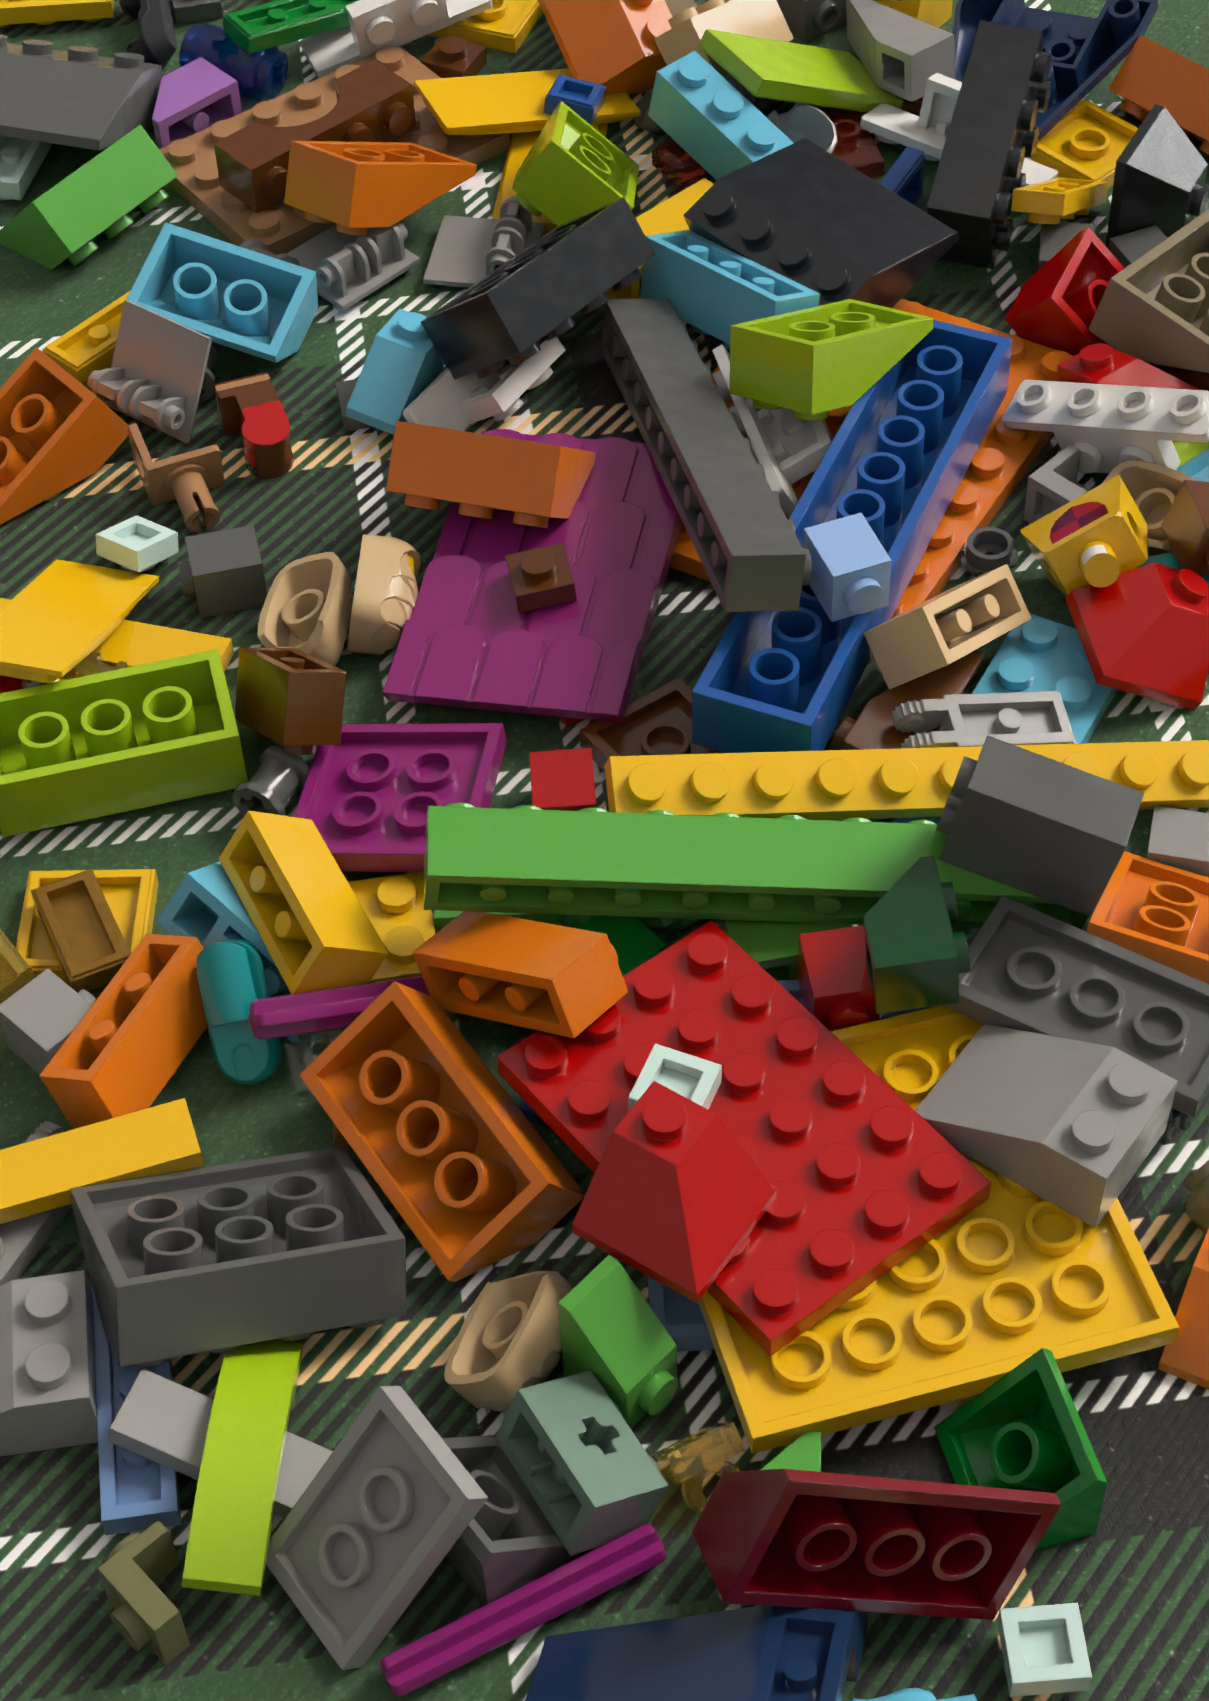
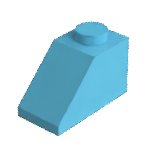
(394, 372)

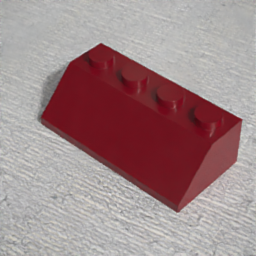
(869, 1542)

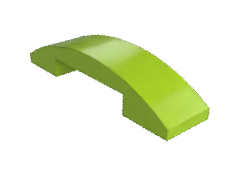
(241, 1468)

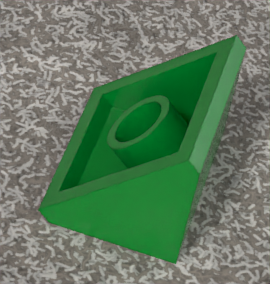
(1029, 1439)

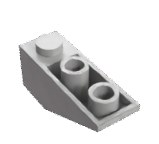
(898, 48)

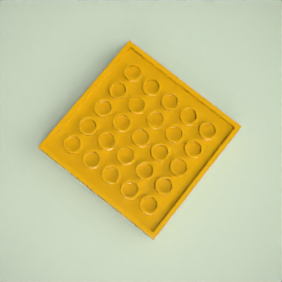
(961, 1305)

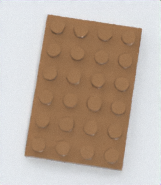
(282, 225)

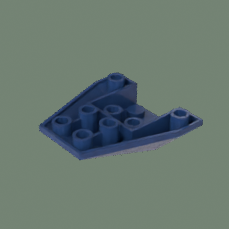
(1079, 46)
(707, 1657)

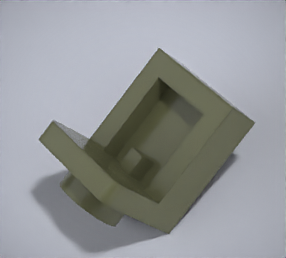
(141, 1608)

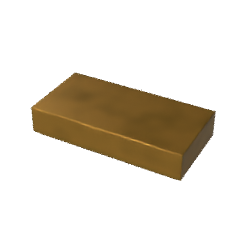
(81, 930)

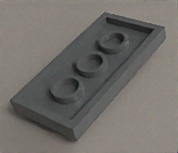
(1076, 986)

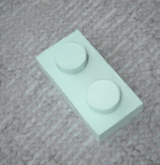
(19, 165)

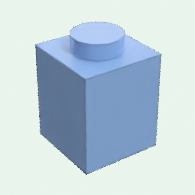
(848, 567)

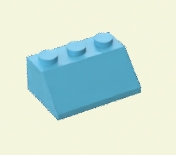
(228, 293)

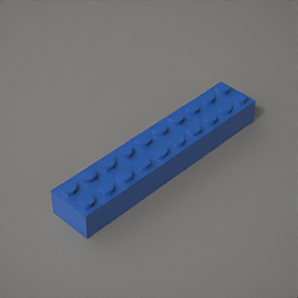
(897, 461)

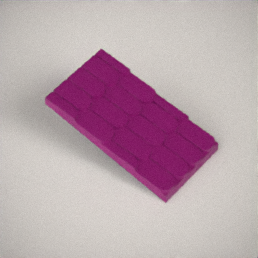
(560, 660)

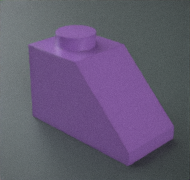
(193, 101)

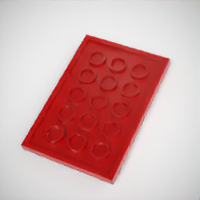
(848, 1156)

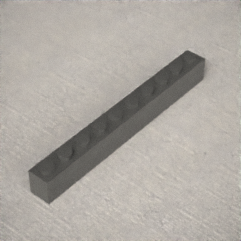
(704, 459)

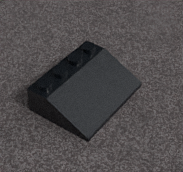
(822, 226)

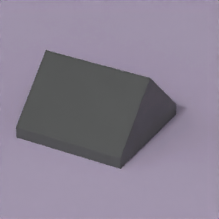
(509, 1536)

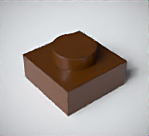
(455, 58)
(541, 577)

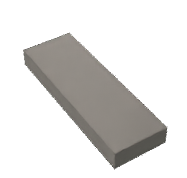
(171, 1428)

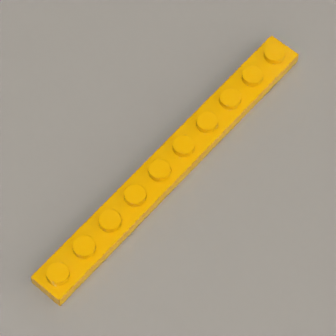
(879, 780)

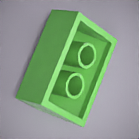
(91, 202)

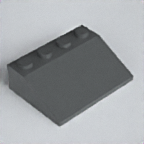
(74, 94)
(239, 1255)

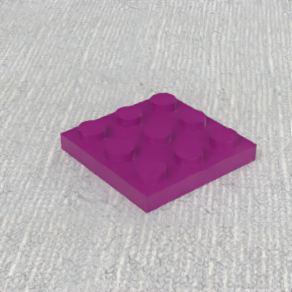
(378, 784)

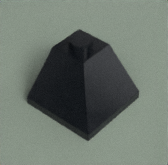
(1157, 179)

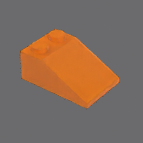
(368, 181)
(50, 434)
(1156, 914)

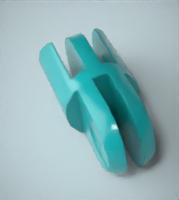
(230, 980)

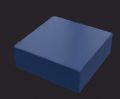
(579, 95)

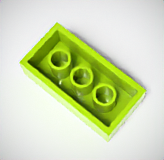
(117, 742)

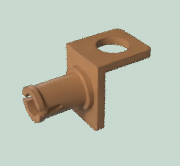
(181, 478)

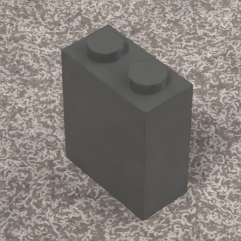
(1037, 824)

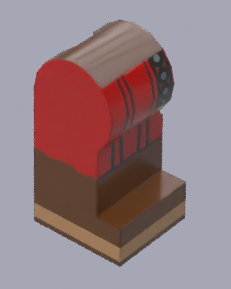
(255, 411)

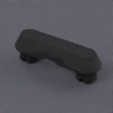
(156, 28)

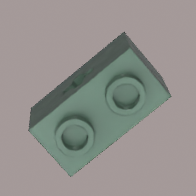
(580, 1461)

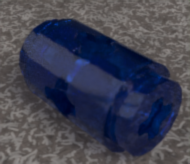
(257, 73)

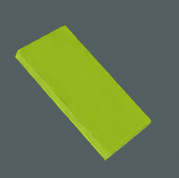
(796, 72)

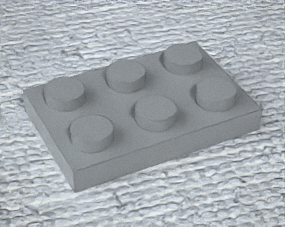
(373, 1526)

